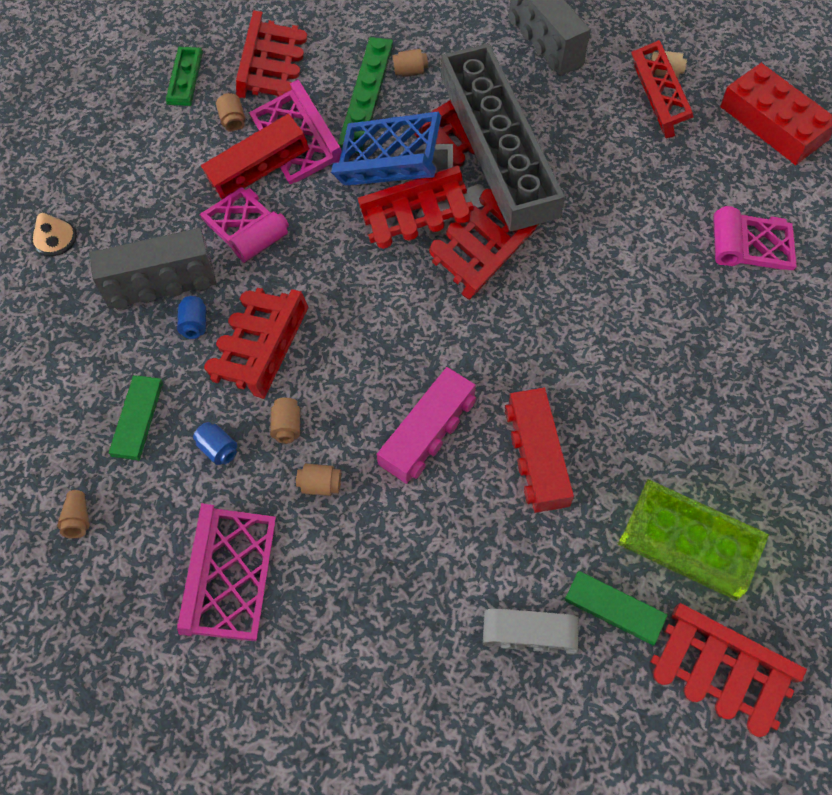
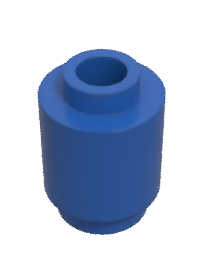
(191, 317)
(215, 443)

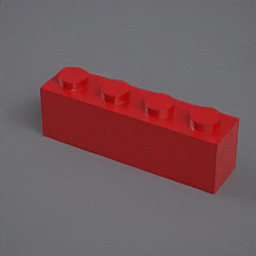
(255, 156)
(539, 450)

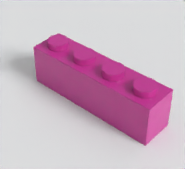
(426, 426)

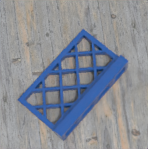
(384, 167)

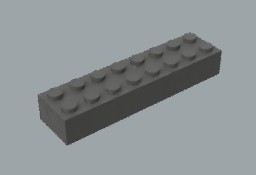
(501, 138)

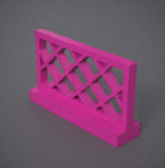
(316, 126)
(199, 576)

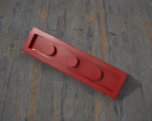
(654, 92)

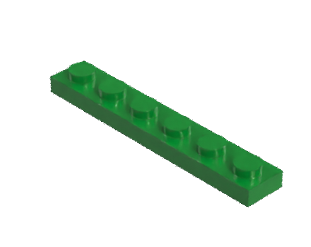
(367, 85)

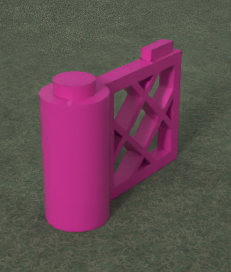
(253, 234)
(732, 240)

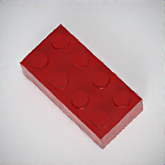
(778, 113)

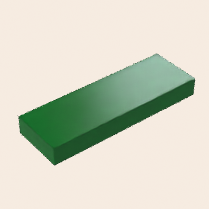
(184, 76)
(136, 417)
(616, 608)

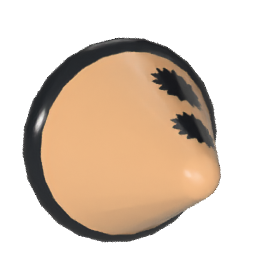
(52, 235)

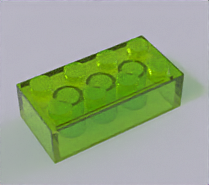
(694, 540)

